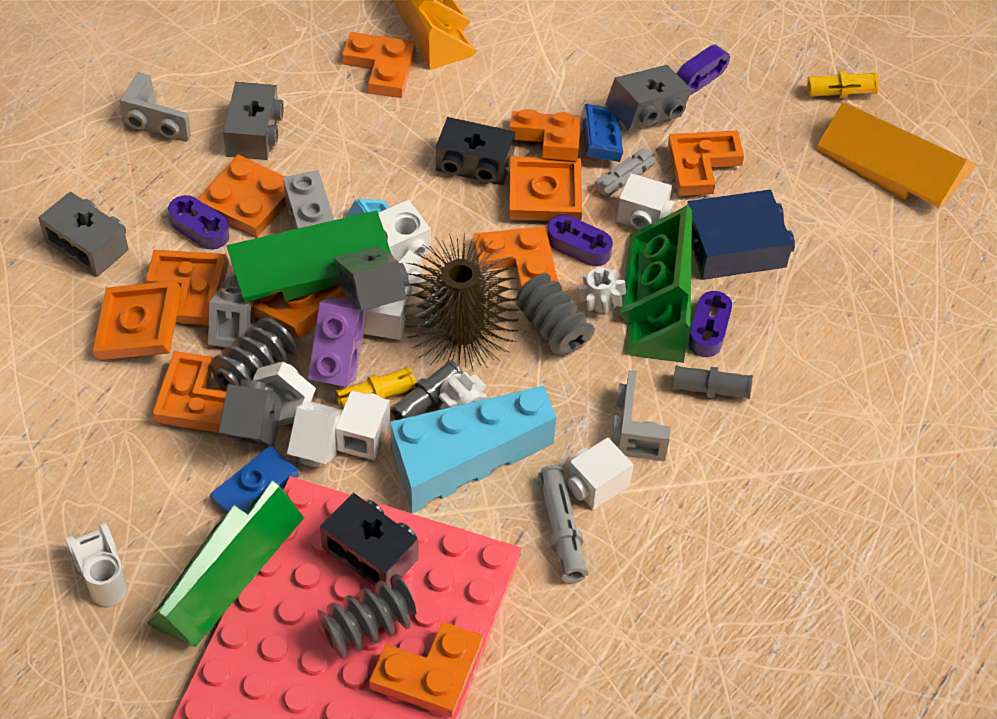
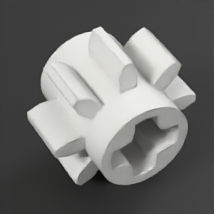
(602, 290)
(461, 390)

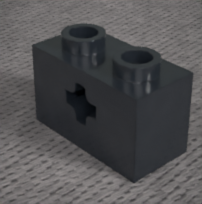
(475, 151)
(369, 540)

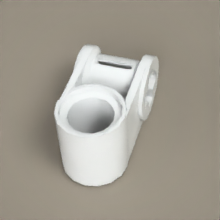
(96, 560)

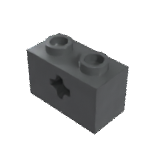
(648, 97)
(252, 120)
(84, 233)
(371, 278)
(251, 413)

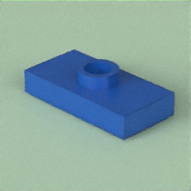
(601, 133)
(252, 479)

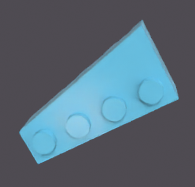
(468, 441)

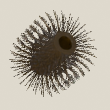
(461, 307)

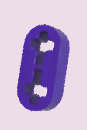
(704, 67)
(202, 218)
(580, 240)
(703, 322)

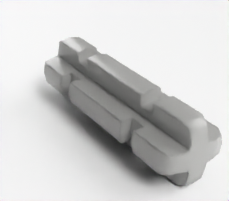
(619, 174)

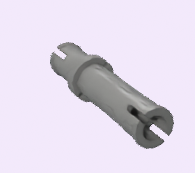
(565, 537)

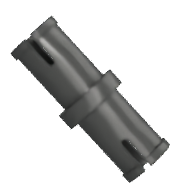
(712, 382)
(425, 393)

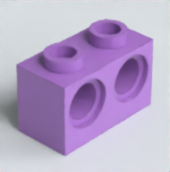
(337, 342)

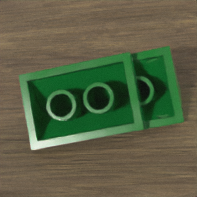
(302, 258)
(659, 288)
(226, 565)

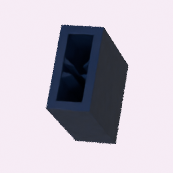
(739, 234)

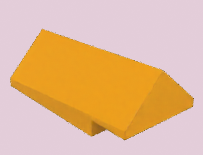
(437, 30)
(893, 156)

